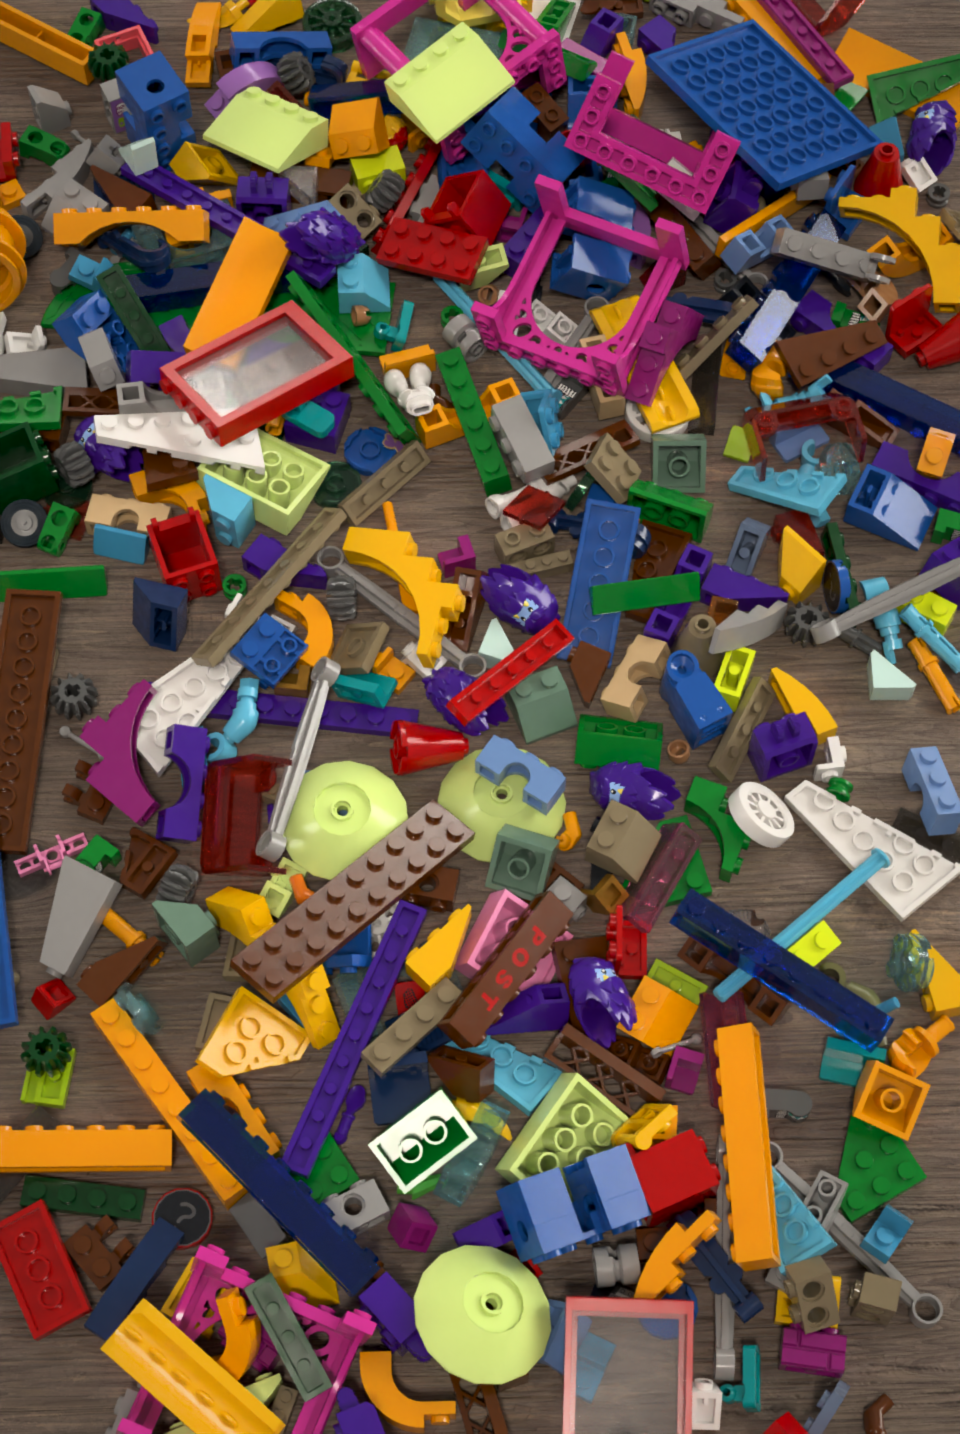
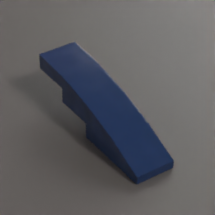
(134, 1278)

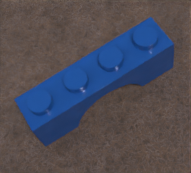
(262, 46)

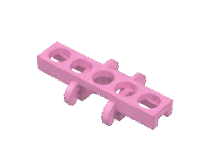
(42, 856)

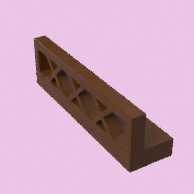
(89, 402)
(573, 456)
(606, 1062)
(490, 1404)

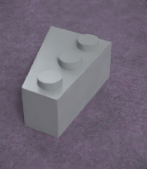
(521, 439)

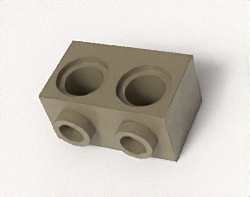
(358, 207)
(523, 543)
(812, 1294)
(874, 1298)

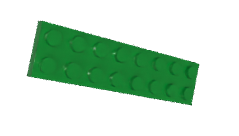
(368, 381)

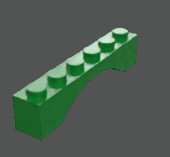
(473, 421)

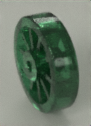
(335, 18)

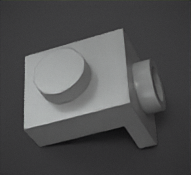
(570, 897)

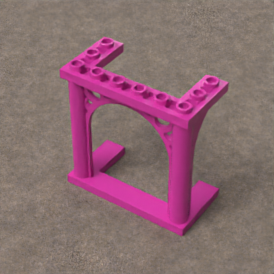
(542, 50)
(600, 116)
(608, 369)
(211, 1274)

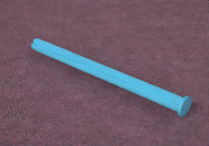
(523, 366)
(811, 917)

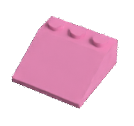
(491, 926)

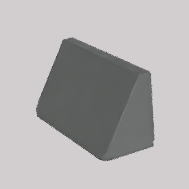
(257, 1225)

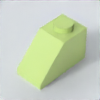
(492, 266)

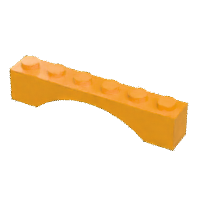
(80, 229)

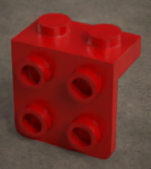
(8, 155)
(911, 321)
(626, 947)

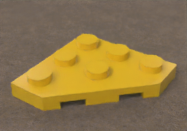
(251, 1038)

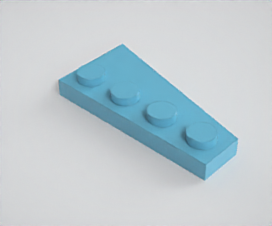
(789, 488)
(516, 1075)
(798, 1229)

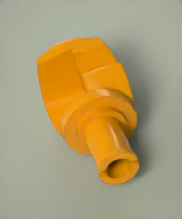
(768, 374)
(917, 1046)

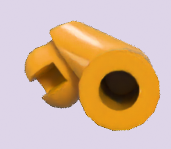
(572, 833)

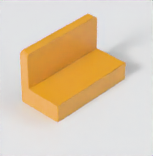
(405, 359)

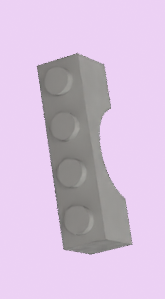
(139, 398)

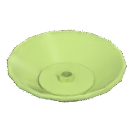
(478, 807)
(330, 842)
(464, 1333)

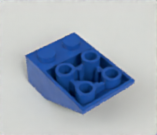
(89, 314)
(889, 508)

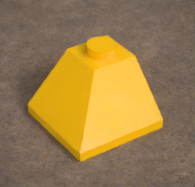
(203, 166)
(798, 566)
(301, 1274)

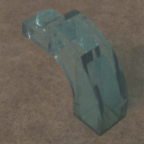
(468, 1166)

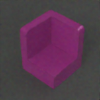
(511, 226)
(462, 556)
(684, 1070)
(412, 1227)

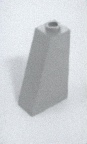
(42, 371)
(75, 916)

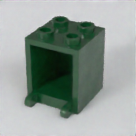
(25, 466)

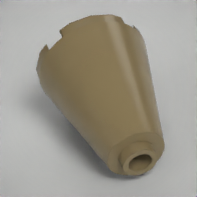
(697, 639)

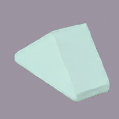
(140, 155)
(495, 644)
(886, 680)

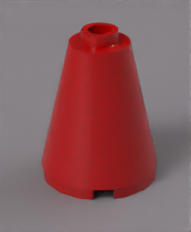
(880, 172)
(942, 346)
(424, 747)

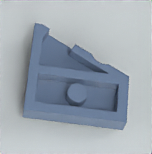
(828, 1404)

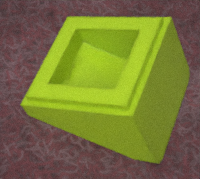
(737, 445)

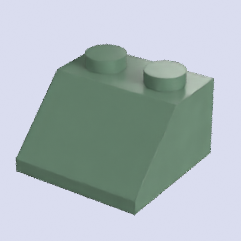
(679, 462)
(542, 705)
(521, 862)
(188, 929)

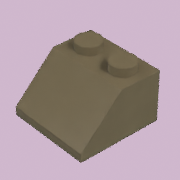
(622, 842)

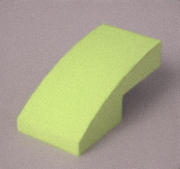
(278, 890)

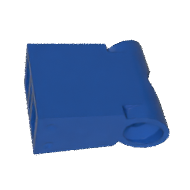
(693, 699)

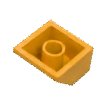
(357, 128)
(660, 1015)
(888, 1099)

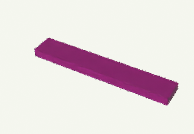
(808, 41)

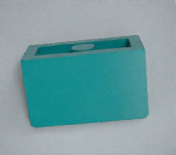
(365, 688)
(845, 1060)

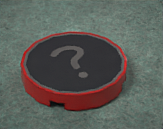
(188, 1212)

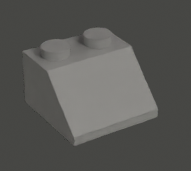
(72, 196)

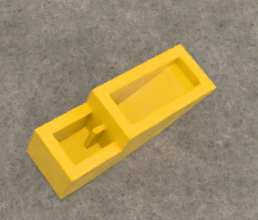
(797, 699)

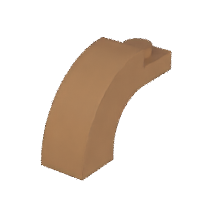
(876, 297)

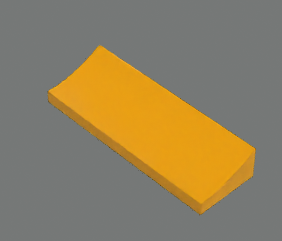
(868, 56)
(241, 284)

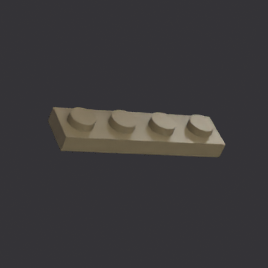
(723, 327)
(384, 482)
(739, 731)
(410, 1028)

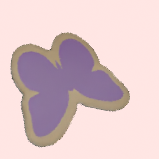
(391, 443)

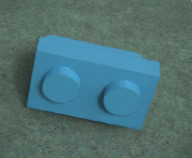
(544, 412)

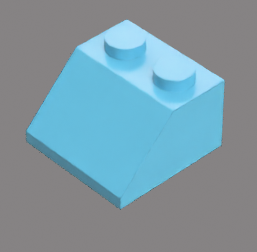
(363, 283)
(230, 512)

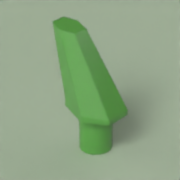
(423, 1187)

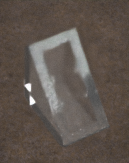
(303, 183)

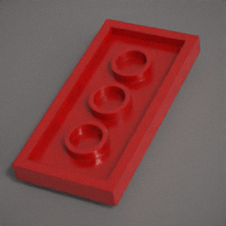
(432, 250)
(41, 1271)

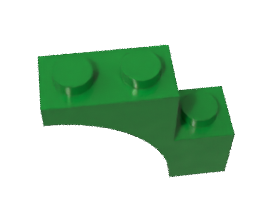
(708, 804)

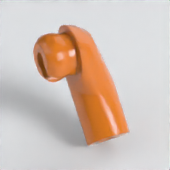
(299, 888)

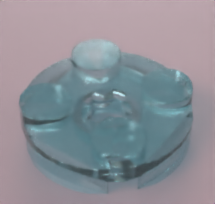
(842, 454)
(910, 962)
(143, 1013)

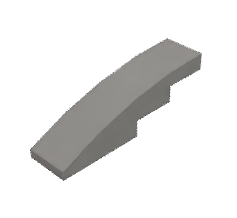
(747, 628)

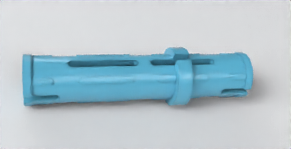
(927, 632)

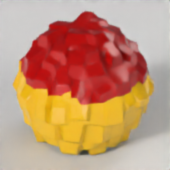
(396, 131)

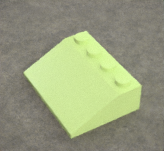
(448, 82)
(268, 130)
(284, 489)
(563, 1130)

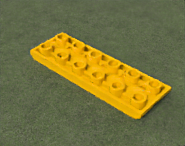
(673, 399)
(185, 1377)

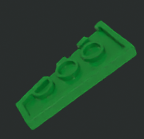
(908, 86)
(40, 410)

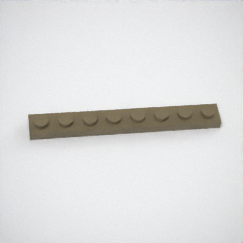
(268, 587)

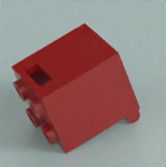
(469, 205)
(185, 554)
(675, 1176)

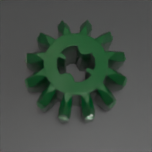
(106, 60)
(50, 1060)

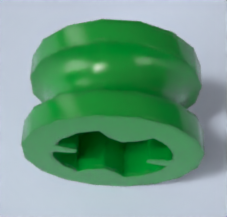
(449, 311)
(236, 580)
(840, 788)

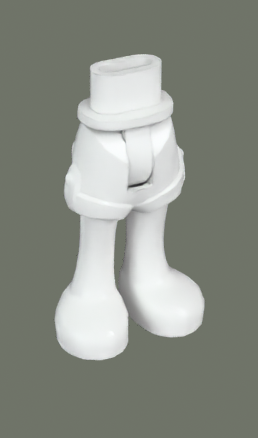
(415, 400)
(497, 503)

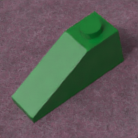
(557, 16)

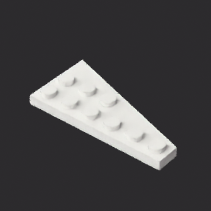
(179, 436)
(183, 699)
(913, 871)

